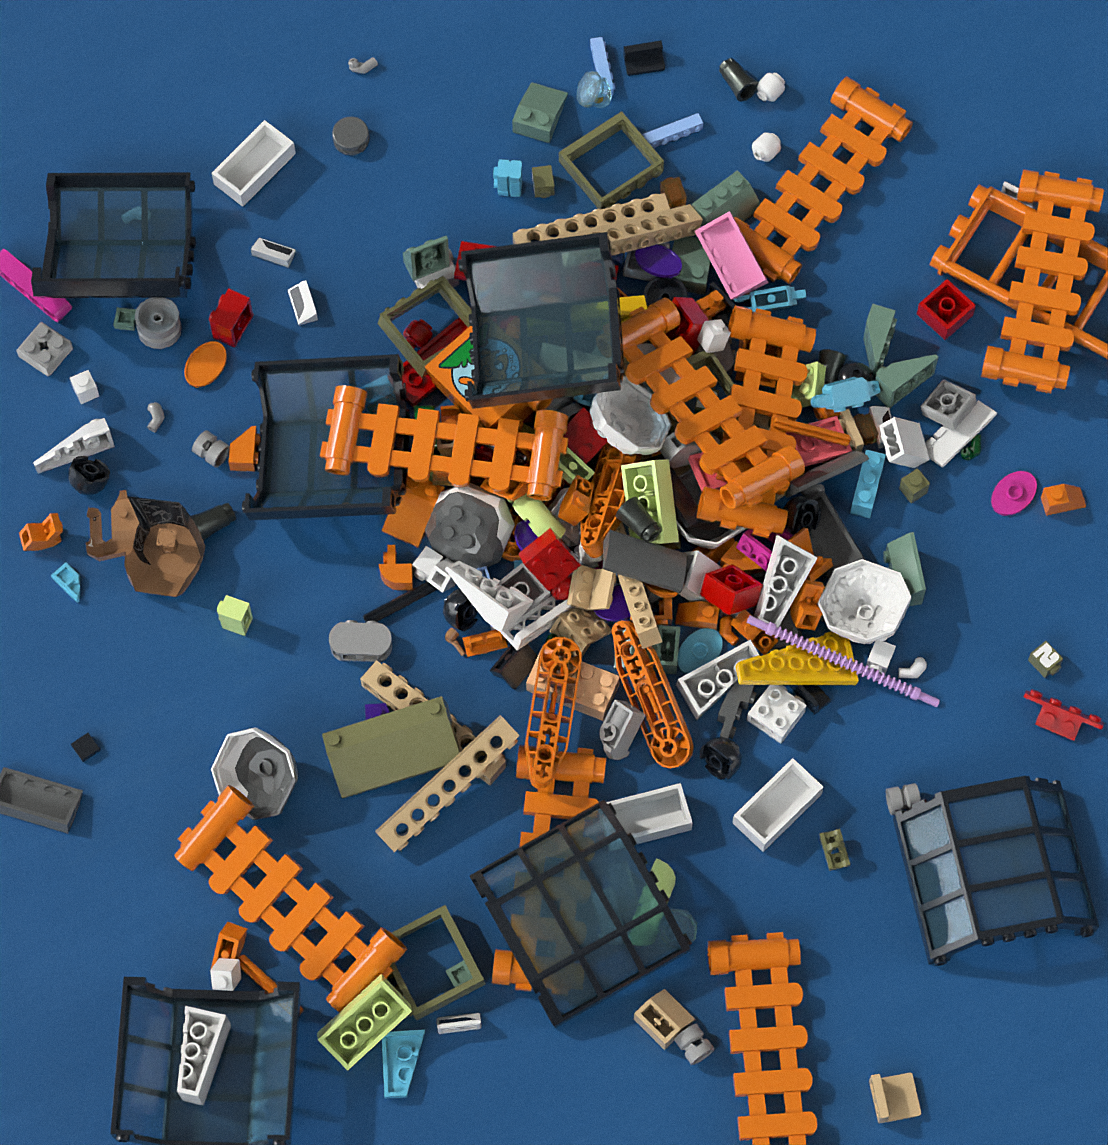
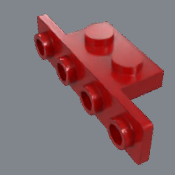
(1060, 718)

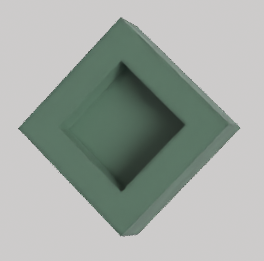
(125, 319)
(459, 974)

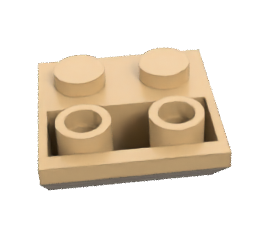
(663, 1018)

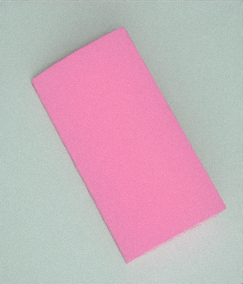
(731, 256)

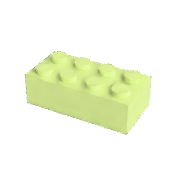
(653, 487)
(364, 1022)

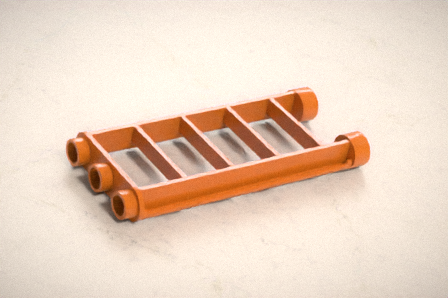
(1014, 210)

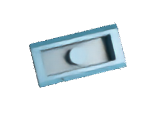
(508, 178)

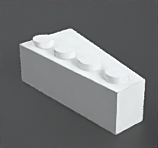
(784, 577)
(713, 680)
(201, 1050)

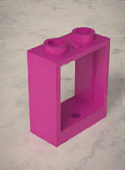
(749, 545)

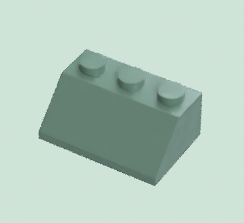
(731, 195)
(904, 558)

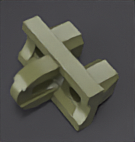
(830, 842)

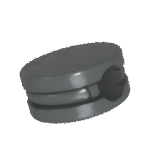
(350, 135)

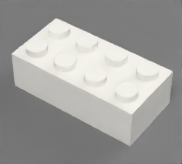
(253, 163)
(777, 805)
(654, 813)

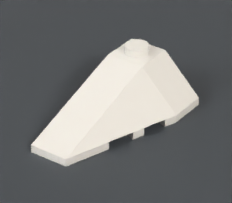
(84, 442)
(494, 602)

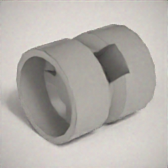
(208, 447)
(902, 798)
(688, 1038)

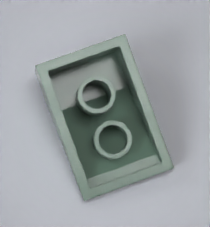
(539, 112)
(427, 258)
(694, 264)
(903, 377)

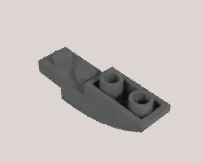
(731, 708)

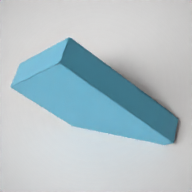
(68, 580)

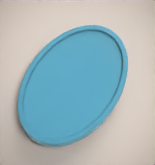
(699, 649)

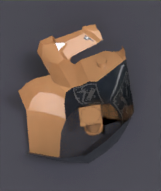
(157, 541)

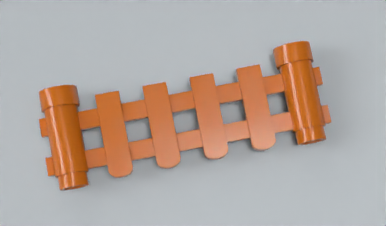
(861, 105)
(792, 337)
(1014, 365)
(540, 476)
(743, 487)
(575, 767)
(199, 847)
(777, 955)

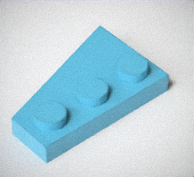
(400, 1057)

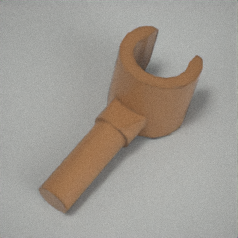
(450, 637)

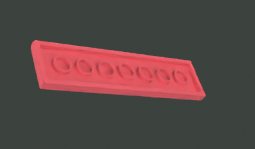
(811, 450)

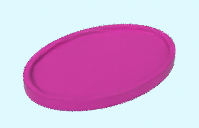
(1014, 493)

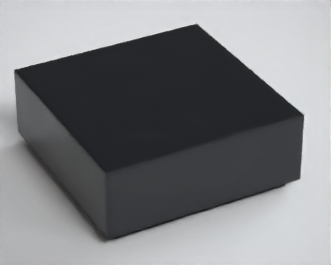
(85, 747)

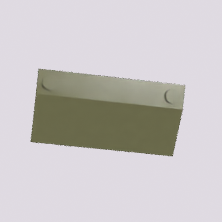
(392, 747)

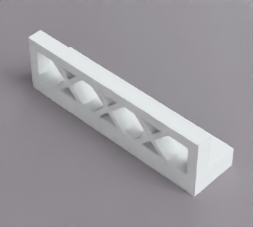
(542, 623)

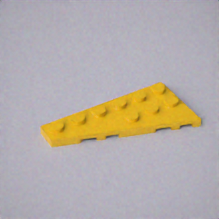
(798, 666)

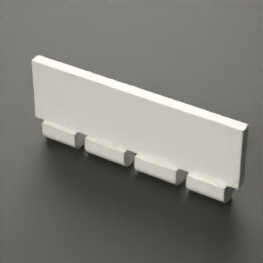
(951, 441)

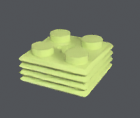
(812, 384)

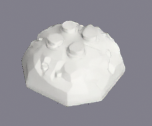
(629, 420)
(864, 602)

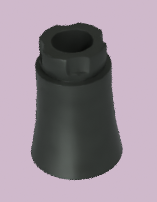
(738, 79)
(833, 361)
(213, 519)
(638, 520)

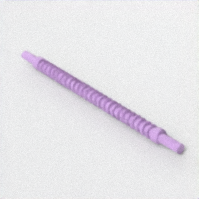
(771, 629)

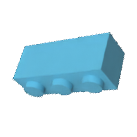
(868, 484)

